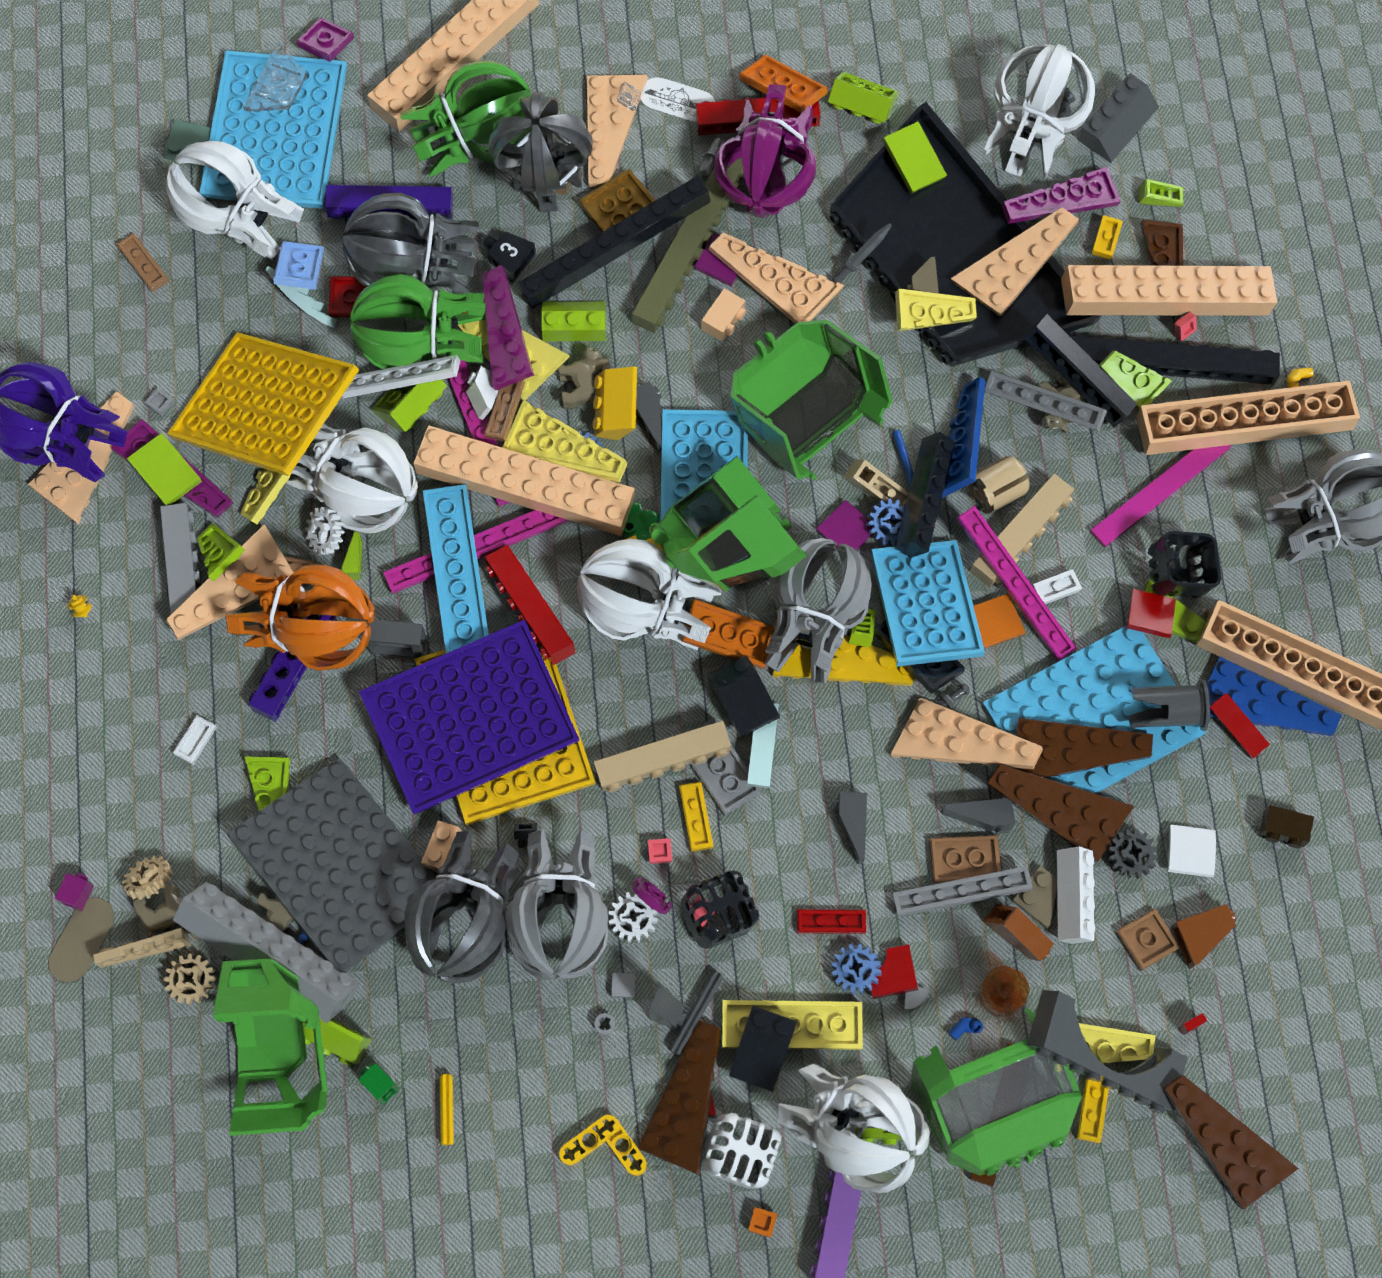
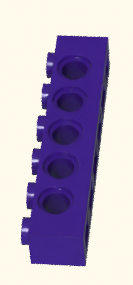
(273, 706)

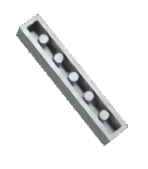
(180, 553)

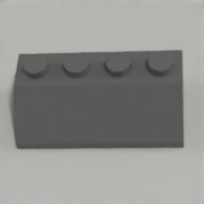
(1119, 118)

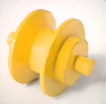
(79, 607)

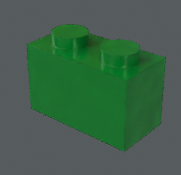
(378, 1083)

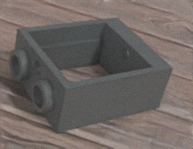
(397, 639)

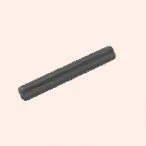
(696, 1012)

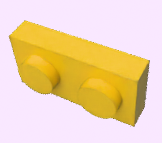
(1107, 237)

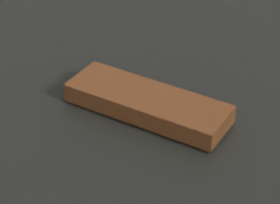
(142, 262)
(504, 411)

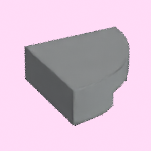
(915, 998)

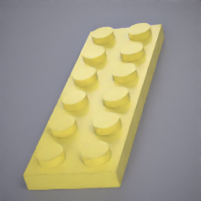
(818, 1026)

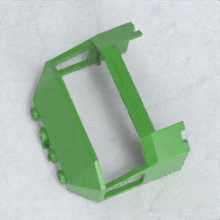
(271, 1043)

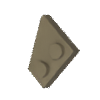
(1040, 900)

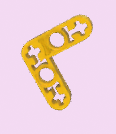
(611, 1139)

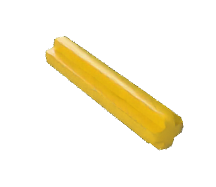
(446, 1110)

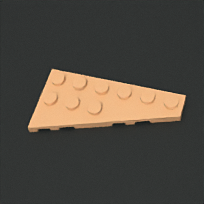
(65, 486)
(225, 596)
(956, 738)

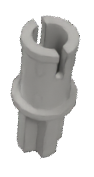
(709, 156)

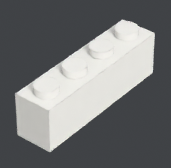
(1075, 895)

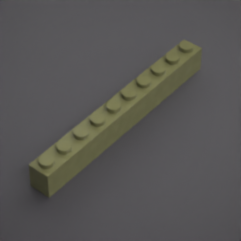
(682, 254)

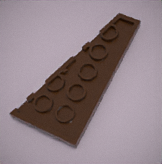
(1081, 748)
(1071, 813)
(683, 1110)
(1237, 1154)

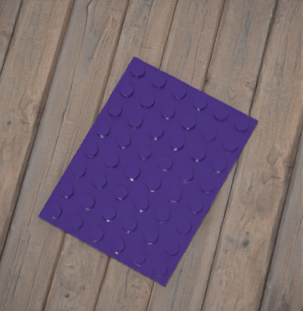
(469, 717)

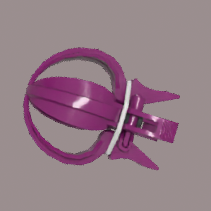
(762, 144)

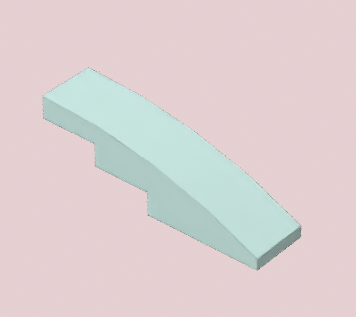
(305, 302)
(762, 755)

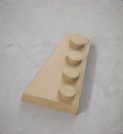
(147, 947)

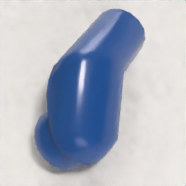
(967, 1025)

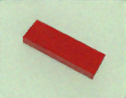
(1239, 725)
(831, 921)

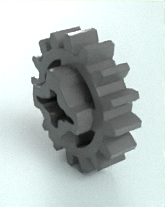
(1132, 845)

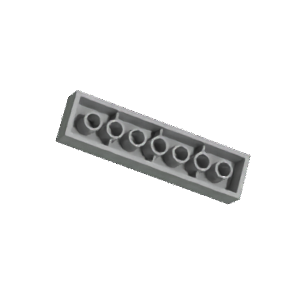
(246, 936)

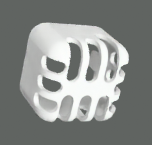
(740, 1147)

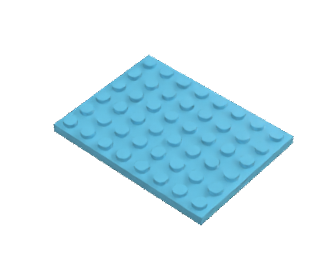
(287, 145)
(1094, 692)

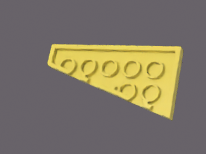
(543, 357)
(555, 442)

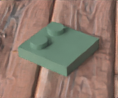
(182, 135)

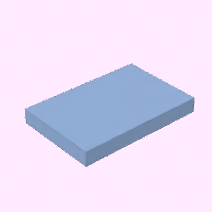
(298, 265)

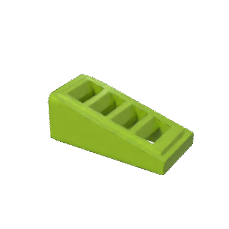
(1148, 194)
(353, 558)
(861, 638)

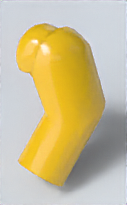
(1298, 374)

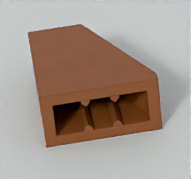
(1019, 931)
(1202, 932)

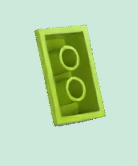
(863, 97)
(574, 321)
(406, 404)
(341, 1041)

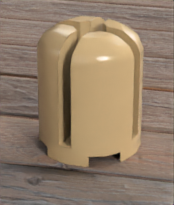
(999, 484)

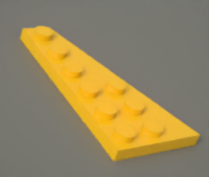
(851, 664)

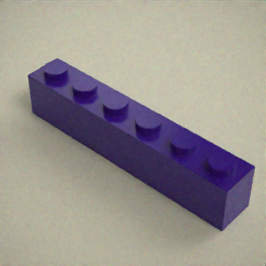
(344, 199)

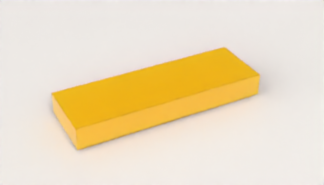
(696, 816)
(1092, 1112)

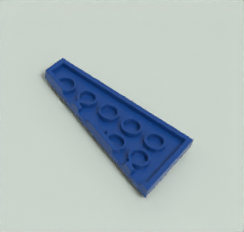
(966, 435)
(1268, 702)

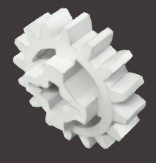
(324, 530)
(622, 919)

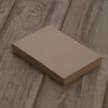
(963, 857)

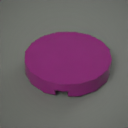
(651, 896)

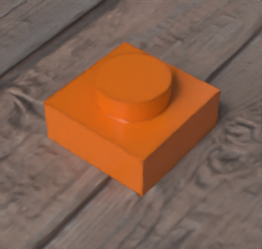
(762, 1222)

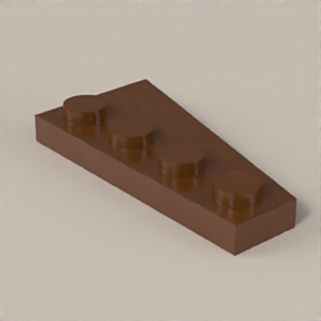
(1163, 242)

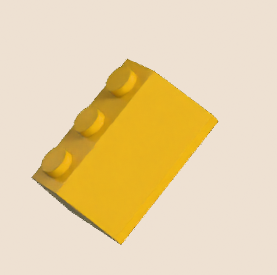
(615, 402)

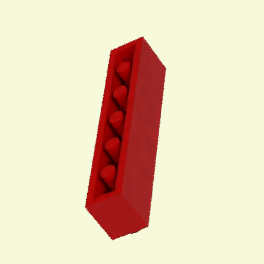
(728, 115)
(529, 605)

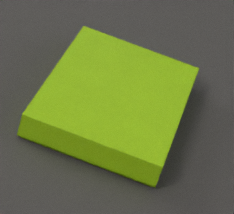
(914, 157)
(164, 470)

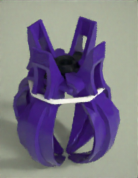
(64, 444)

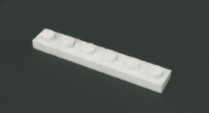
(403, 376)

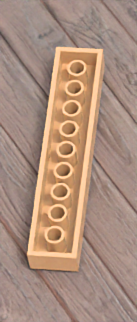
(457, 43)
(1168, 290)
(1247, 417)
(524, 480)
(1294, 662)

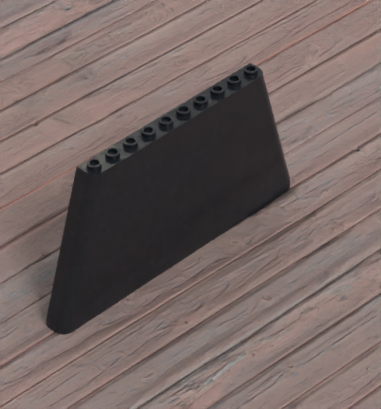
(957, 225)

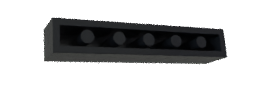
(1080, 370)
(925, 495)

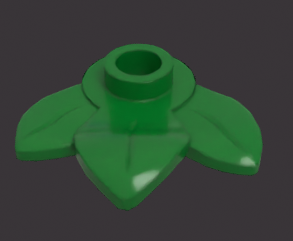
(640, 521)

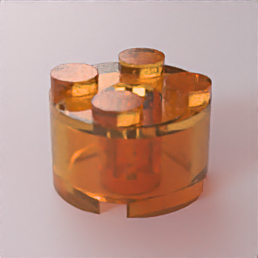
(1004, 978)

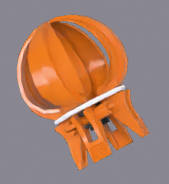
(310, 640)

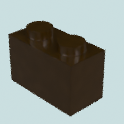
(1286, 826)

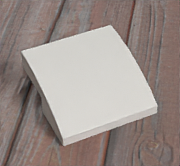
(1191, 851)

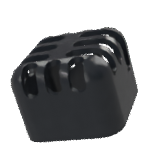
(1198, 545)
(710, 937)

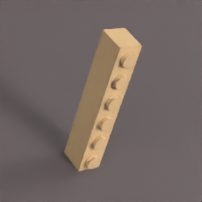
(1028, 524)
(663, 756)

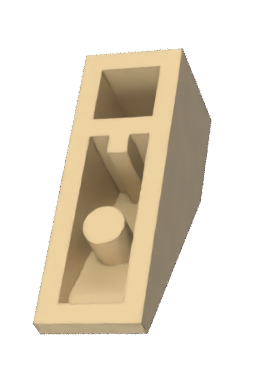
(875, 483)

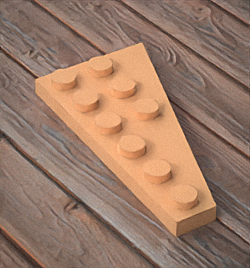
(608, 123)
(1008, 270)
(783, 283)

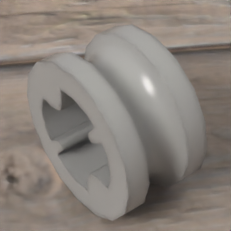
(597, 1024)

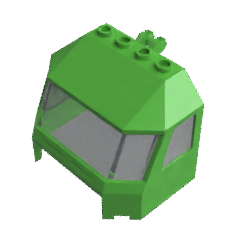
(997, 1105)

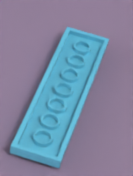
(455, 566)

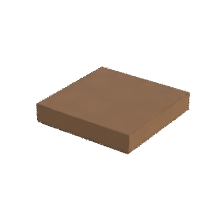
(1147, 939)

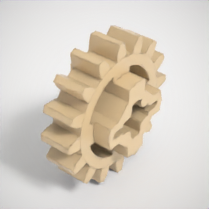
(147, 877)
(183, 985)

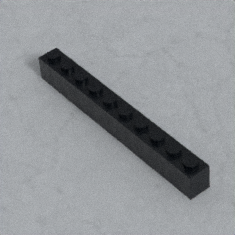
(615, 242)
(1189, 360)

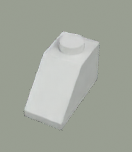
(481, 392)

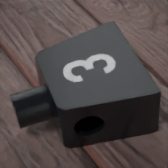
(510, 252)

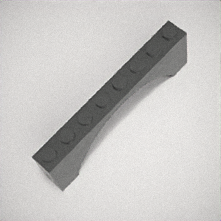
(1058, 1036)

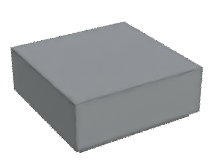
(159, 402)
(623, 985)

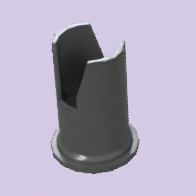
(1179, 706)

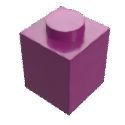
(74, 891)

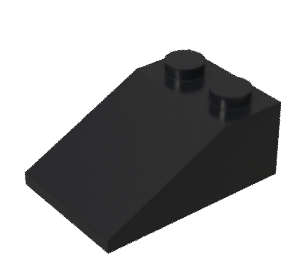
(742, 696)
(762, 1048)

